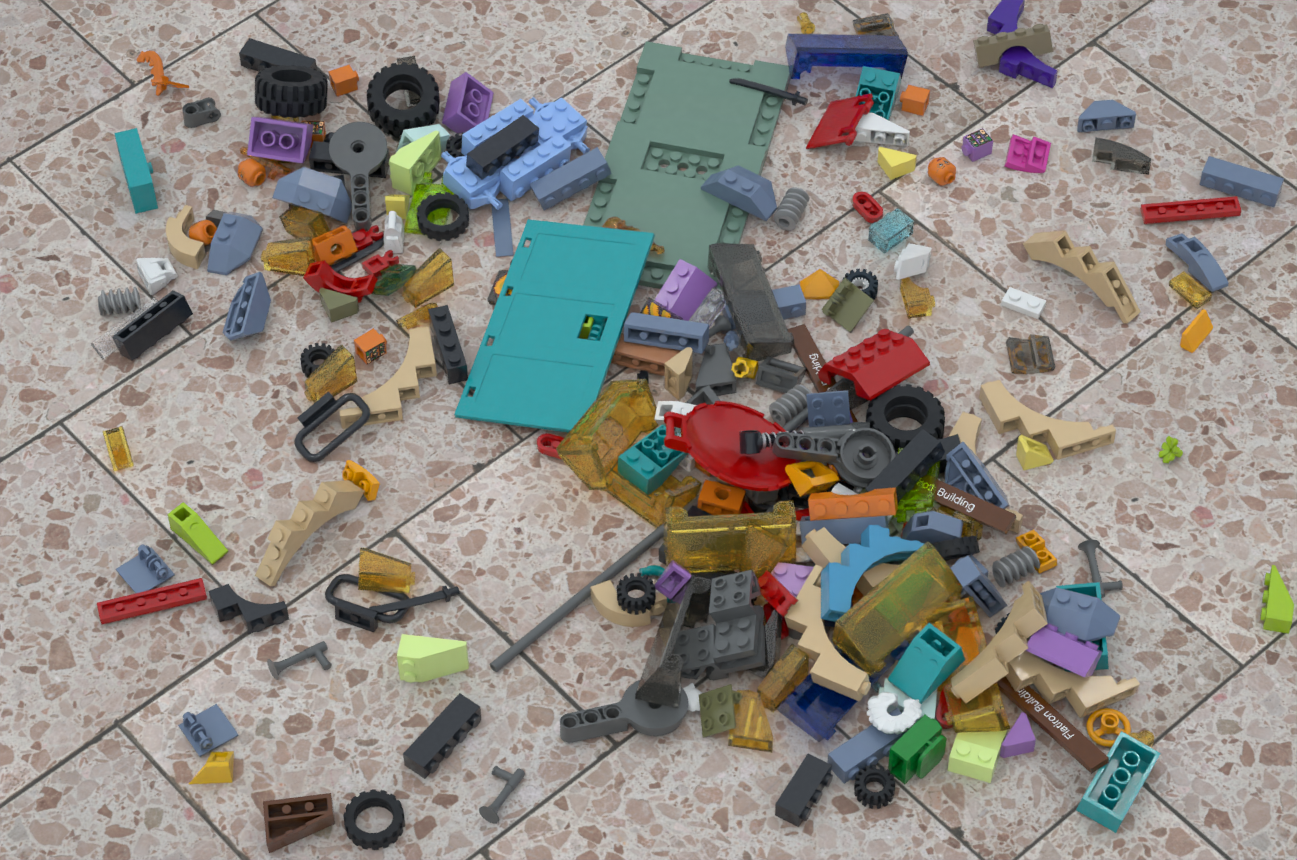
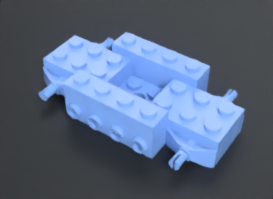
(559, 133)

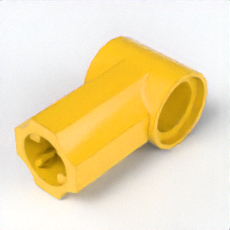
(745, 368)

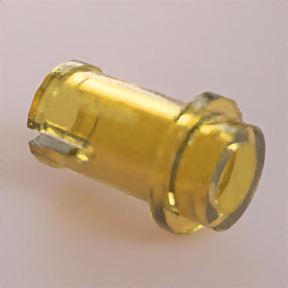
(807, 26)

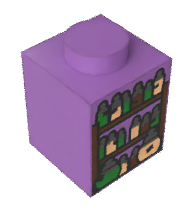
(977, 145)

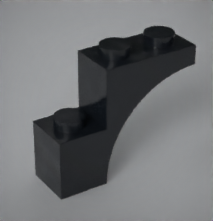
(254, 615)

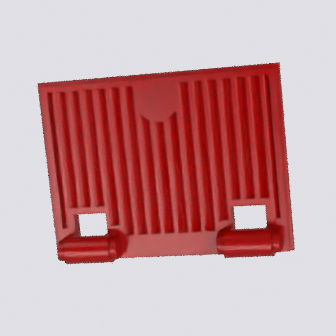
(840, 118)

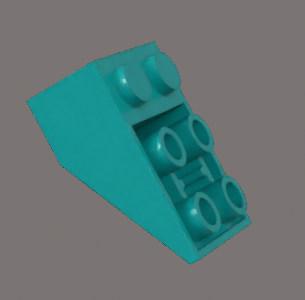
(884, 88)
(649, 461)
(926, 663)

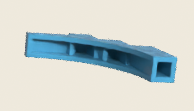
(840, 579)

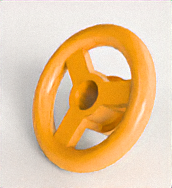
(1108, 718)

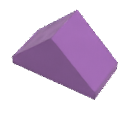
(672, 579)
(1019, 739)

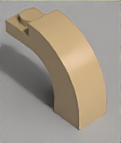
(183, 249)
(605, 601)

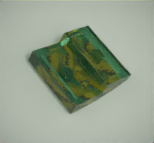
(393, 279)

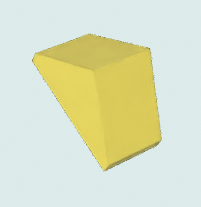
(896, 162)
(397, 203)
(1032, 453)

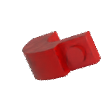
(323, 276)

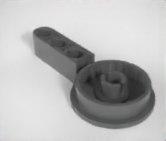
(359, 165)
(842, 454)
(604, 720)

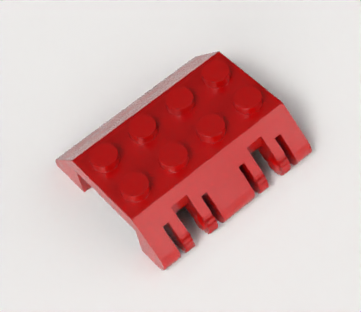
(877, 363)

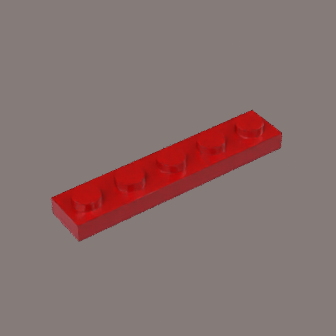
(1190, 210)
(151, 601)

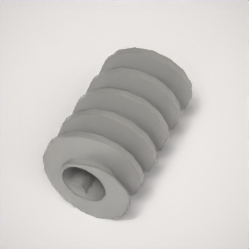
(791, 208)
(118, 301)
(789, 404)
(1013, 564)

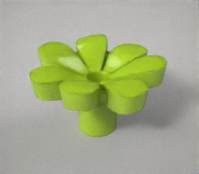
(1170, 450)

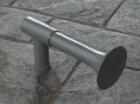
(721, 325)
(1089, 548)
(315, 650)
(490, 813)

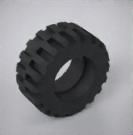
(402, 78)
(291, 91)
(908, 403)

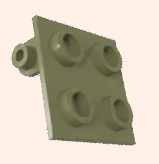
(847, 305)
(718, 710)

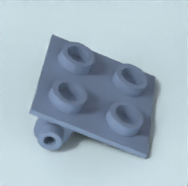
(828, 408)
(145, 570)
(207, 729)

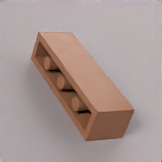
(642, 356)

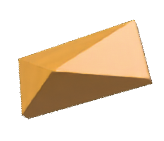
(818, 285)

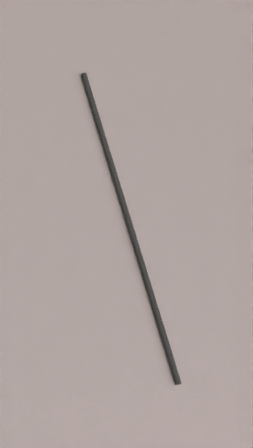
(624, 561)

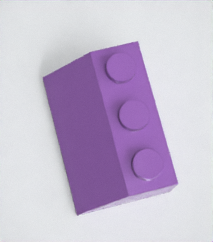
(466, 104)
(279, 139)
(685, 289)
(1065, 650)

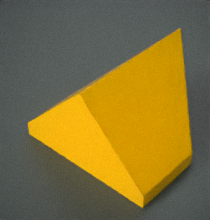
(217, 769)

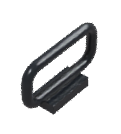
(319, 413)
(359, 615)

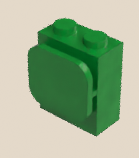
(917, 750)

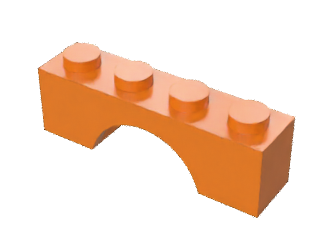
(869, 504)

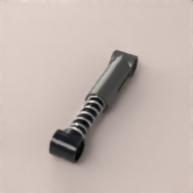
(753, 441)

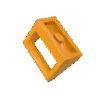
(806, 485)

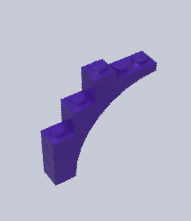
(1018, 59)

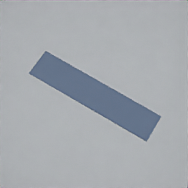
(502, 229)

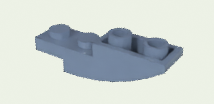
(1200, 261)

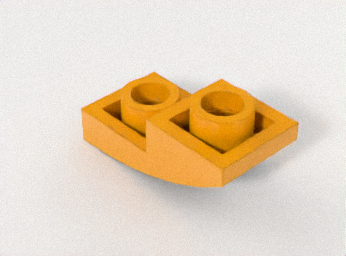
(362, 479)
(1037, 543)

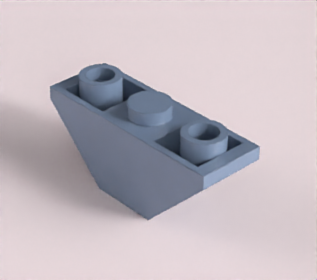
(1106, 116)
(932, 527)

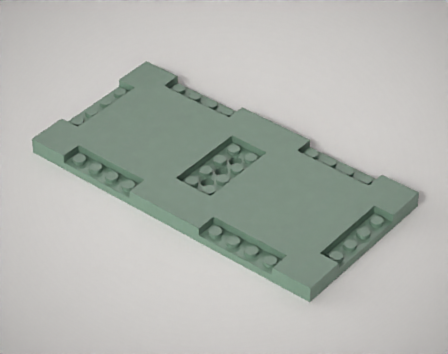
(691, 119)

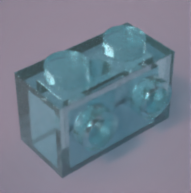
(890, 230)

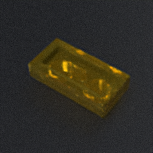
(1190, 290)
(410, 320)

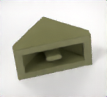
(338, 305)

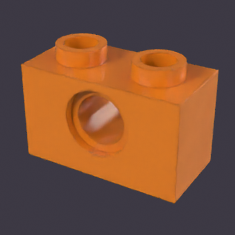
(345, 245)
(711, 496)

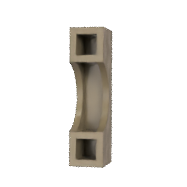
(990, 48)

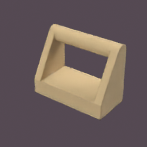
(679, 373)

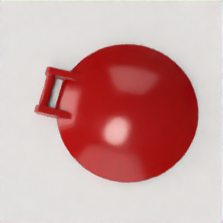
(713, 441)

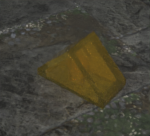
(117, 448)

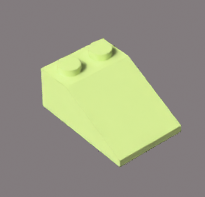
(413, 160)
(430, 658)
(976, 754)

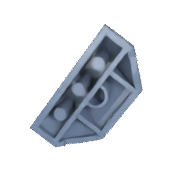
(743, 190)
(315, 192)
(233, 242)
(248, 308)
(970, 475)
(1079, 614)

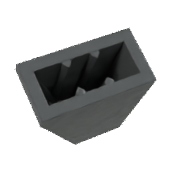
(717, 372)

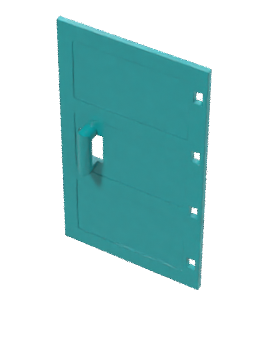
(537, 364)

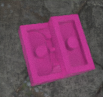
(1027, 154)

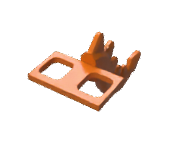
(158, 72)

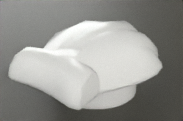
(693, 697)

